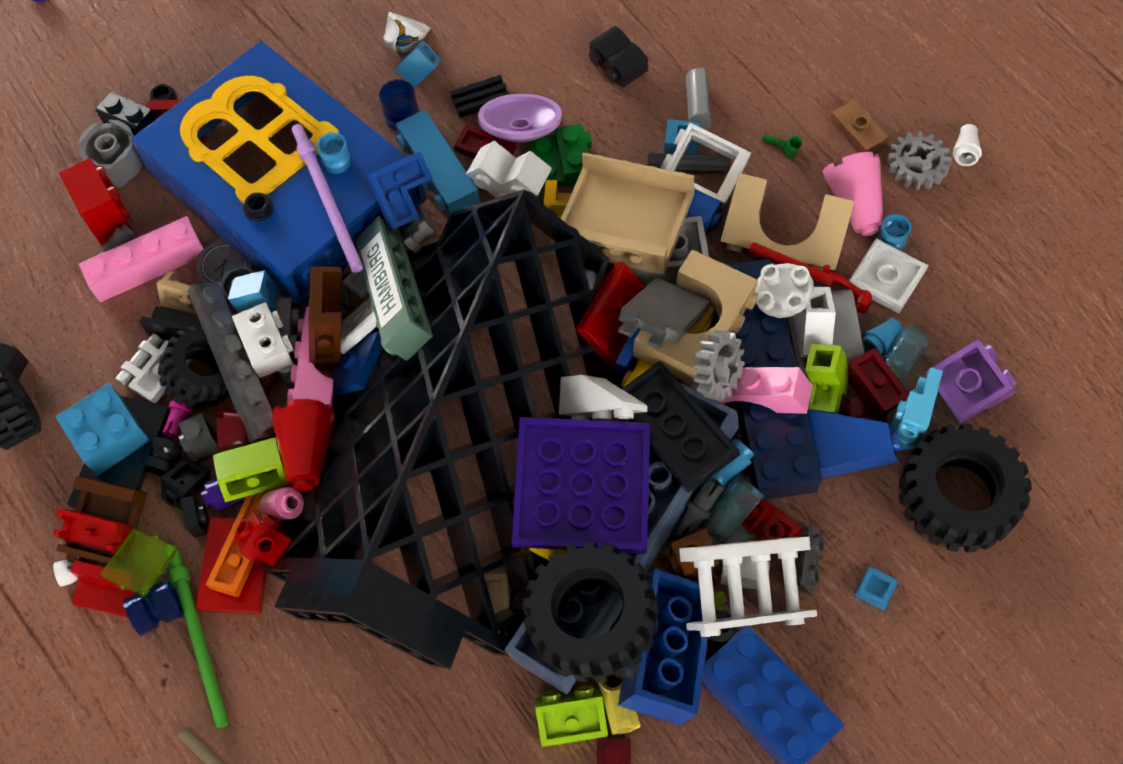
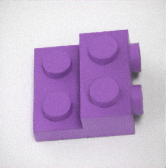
(973, 381)

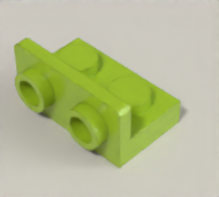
(570, 716)

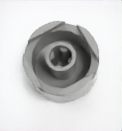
(113, 149)

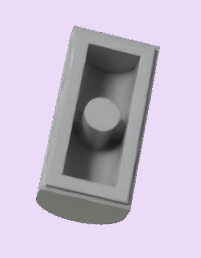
(698, 97)

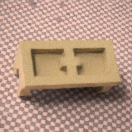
(175, 294)

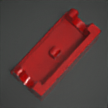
(92, 530)

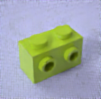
(249, 469)

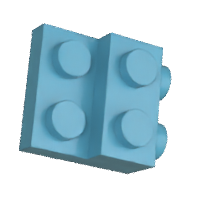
(915, 413)

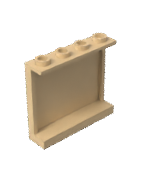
(630, 210)

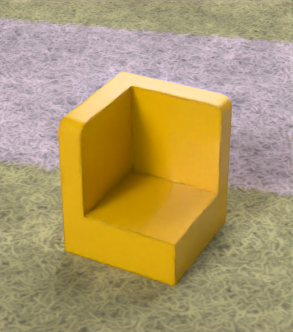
(553, 199)

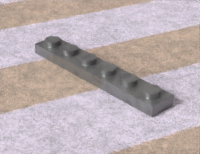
(233, 361)

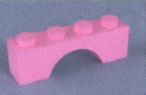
(307, 379)
(773, 387)

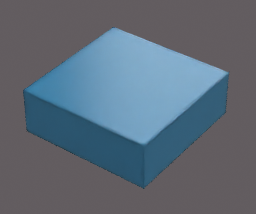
(876, 588)

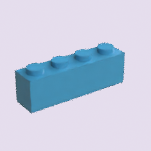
(449, 183)

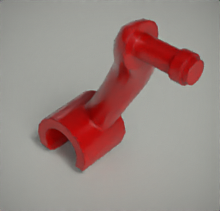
(863, 297)

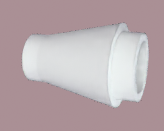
(967, 148)

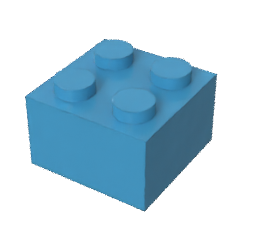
(102, 429)

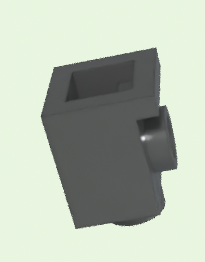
(198, 438)

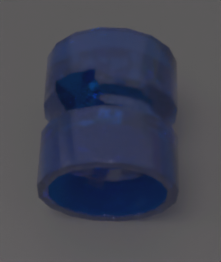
(397, 101)
(158, 604)

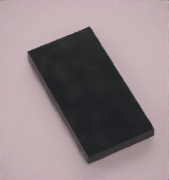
(680, 429)
(130, 470)

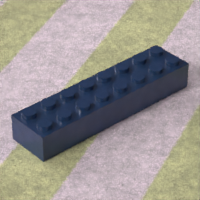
(781, 442)

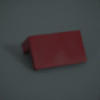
(876, 383)

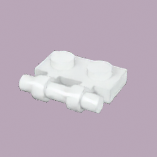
(145, 381)

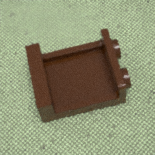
(325, 328)
(105, 501)

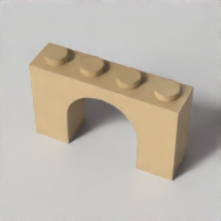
(819, 249)
(730, 296)

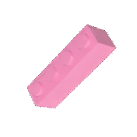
(142, 259)

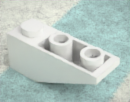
(596, 398)

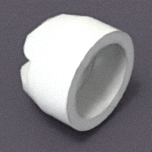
(62, 572)

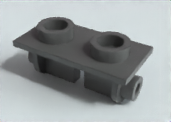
(806, 567)

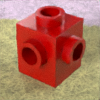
(261, 538)

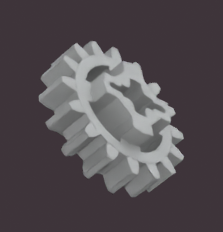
(918, 160)
(719, 365)

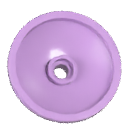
(520, 117)

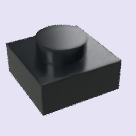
(194, 516)

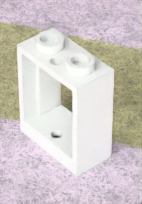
(717, 144)

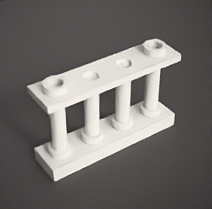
(732, 557)

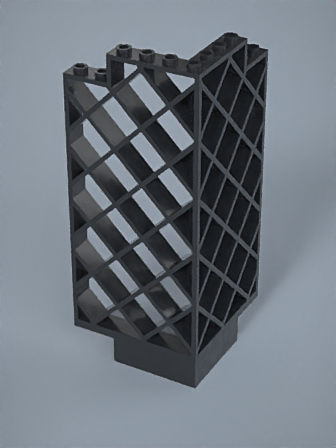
(398, 433)

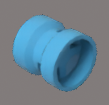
(334, 153)
(895, 231)

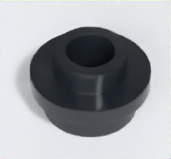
(256, 201)

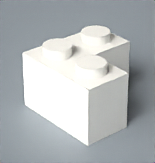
(504, 174)

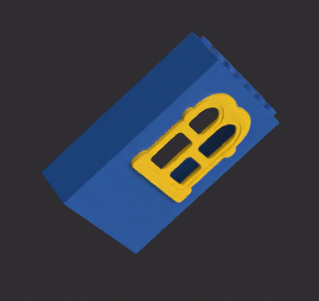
(299, 227)

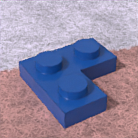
(391, 188)

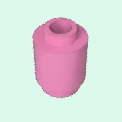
(282, 503)

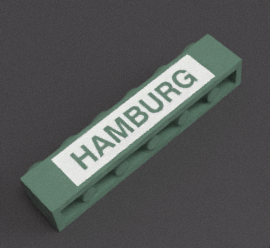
(392, 290)

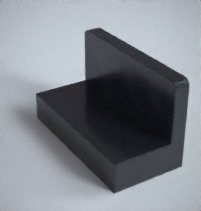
(168, 322)

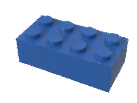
(672, 671)
(769, 699)

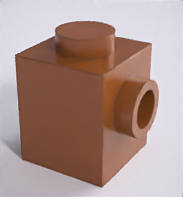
(686, 569)

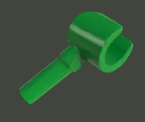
(788, 151)

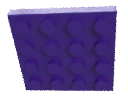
(581, 484)

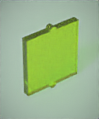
(139, 562)

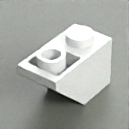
(815, 321)

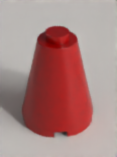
(303, 440)

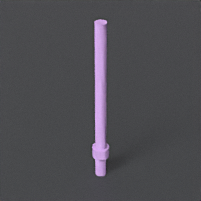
(308, 153)

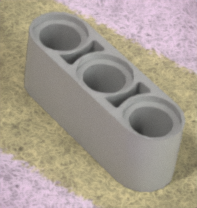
(846, 325)

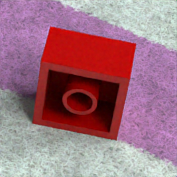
(95, 199)

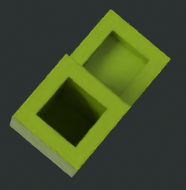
(829, 376)

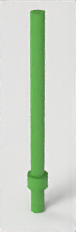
(180, 578)

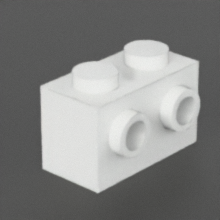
(262, 339)

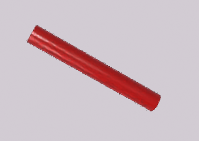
(778, 258)

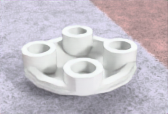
(784, 289)

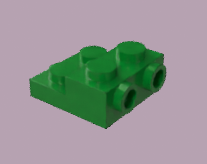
(563, 153)

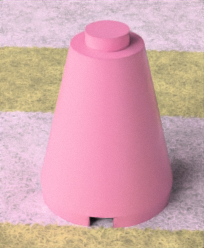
(861, 182)

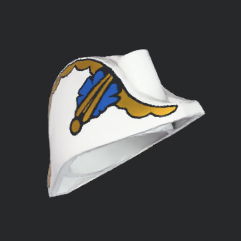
(403, 33)

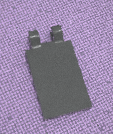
(663, 311)

